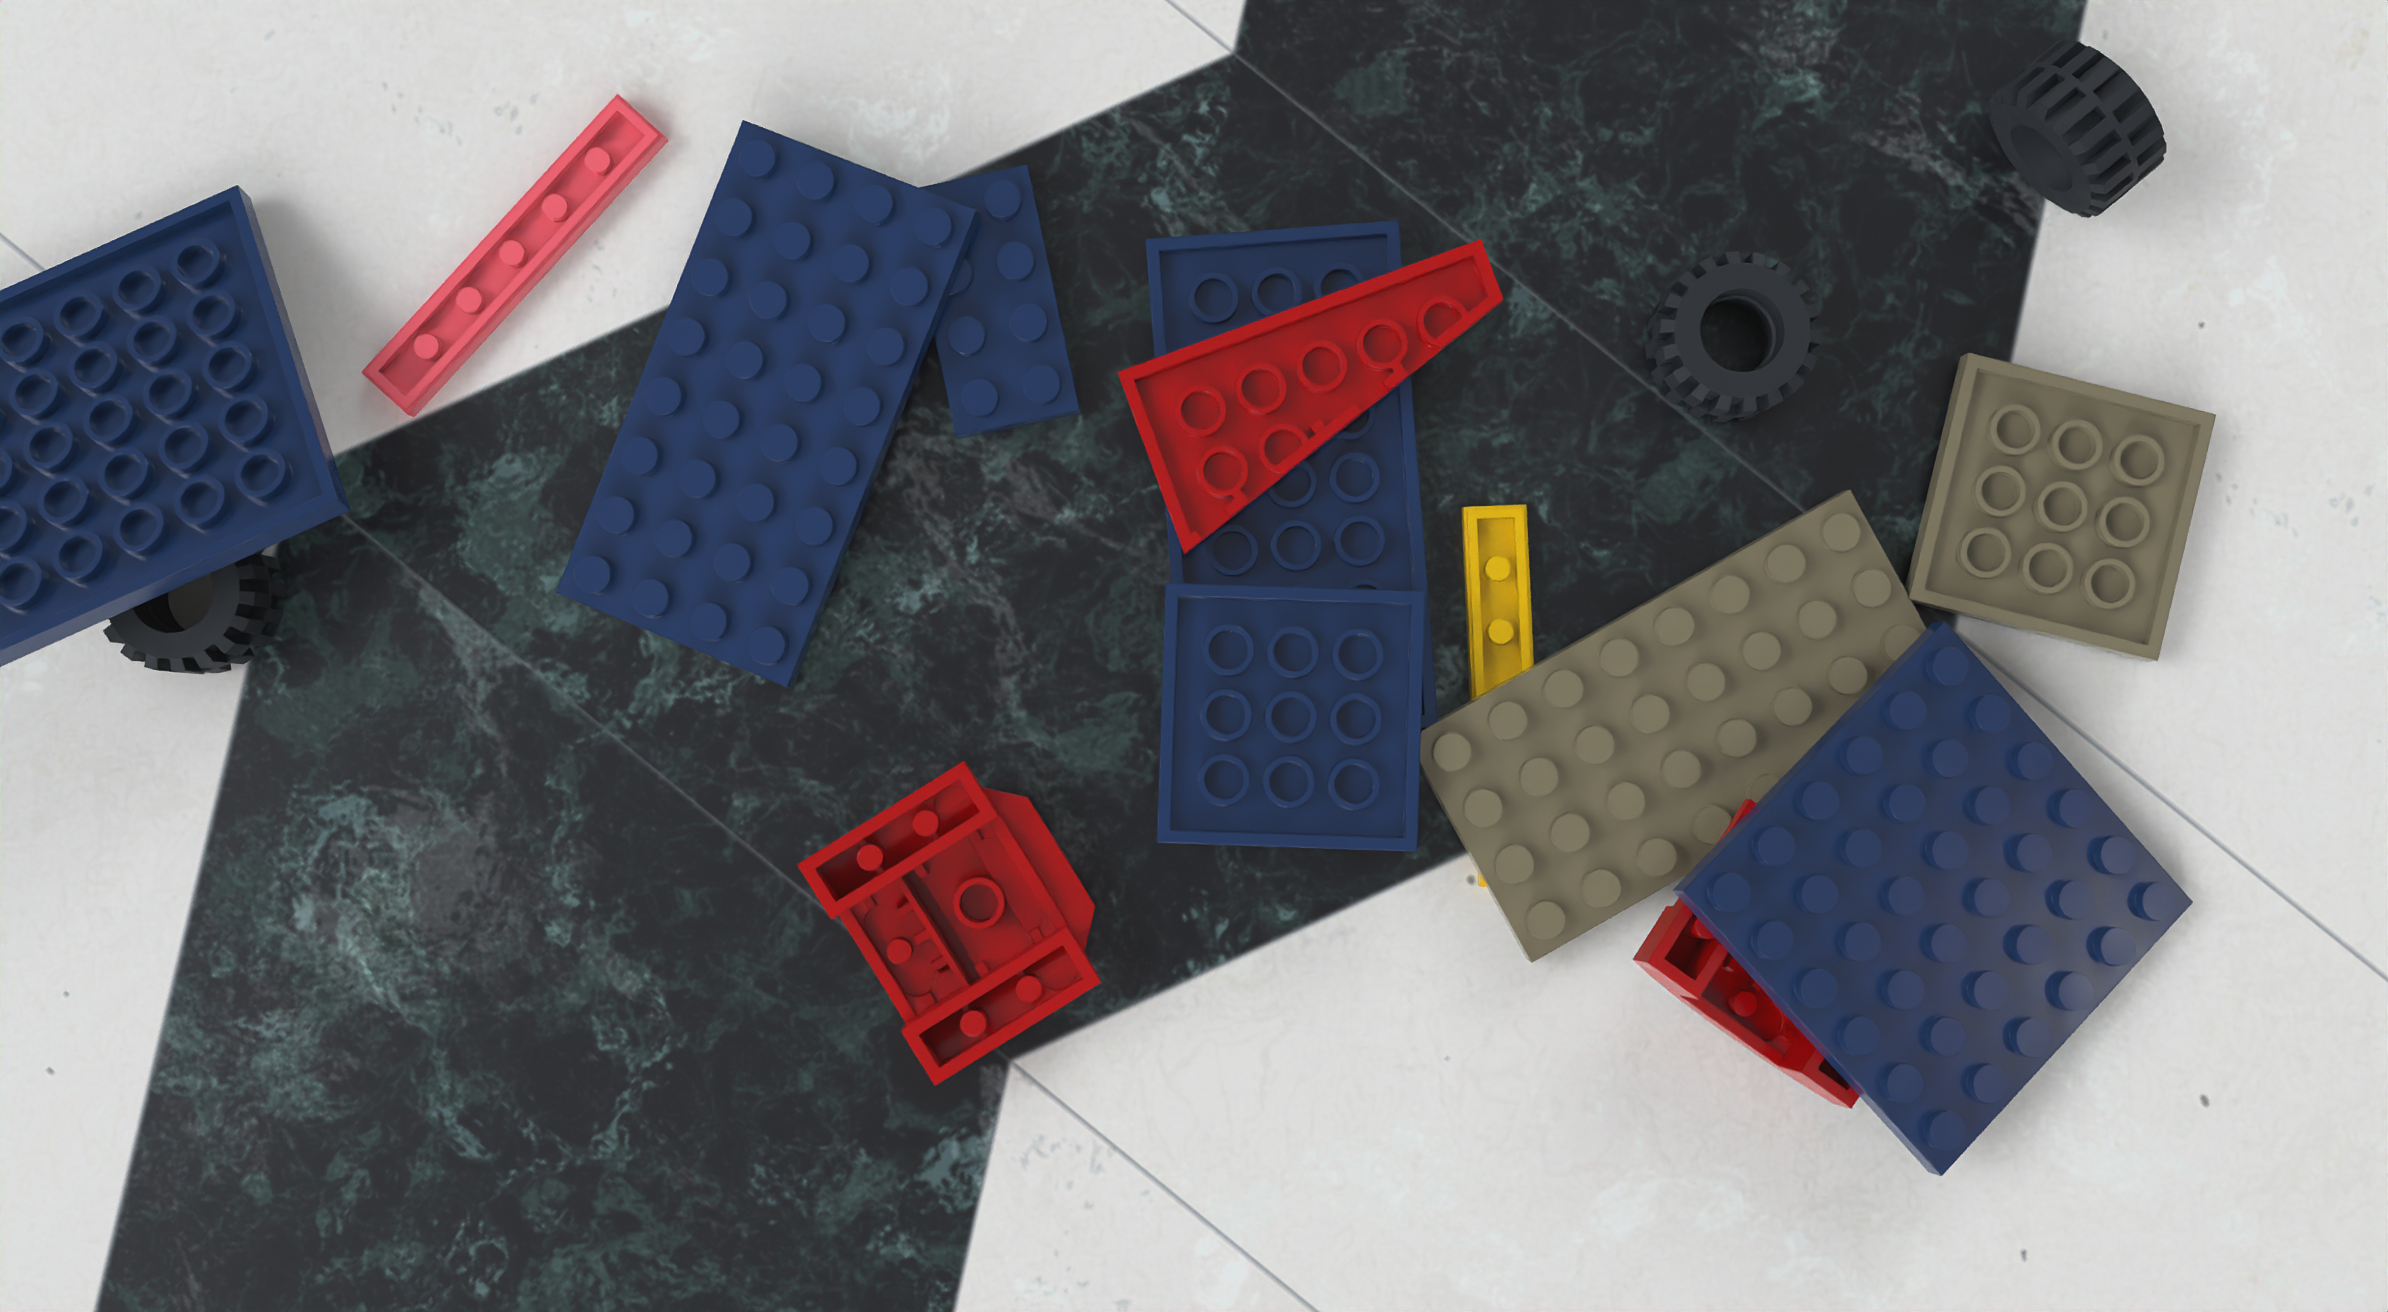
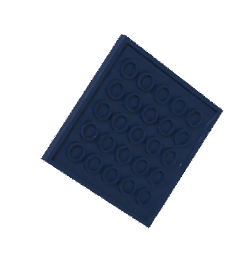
(150, 422)
(1934, 897)

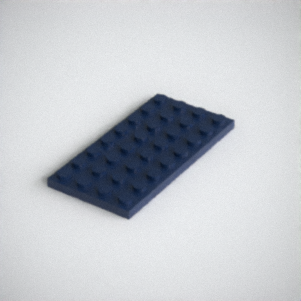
(768, 403)
(1355, 502)

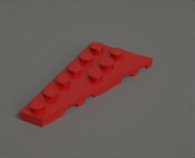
(1267, 395)

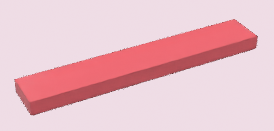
(514, 256)

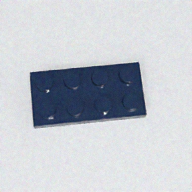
(1002, 320)

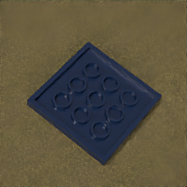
(1291, 717)

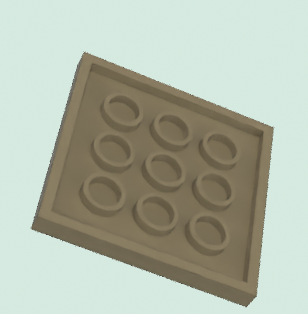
(2059, 507)

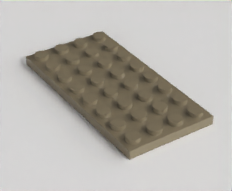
(1651, 732)

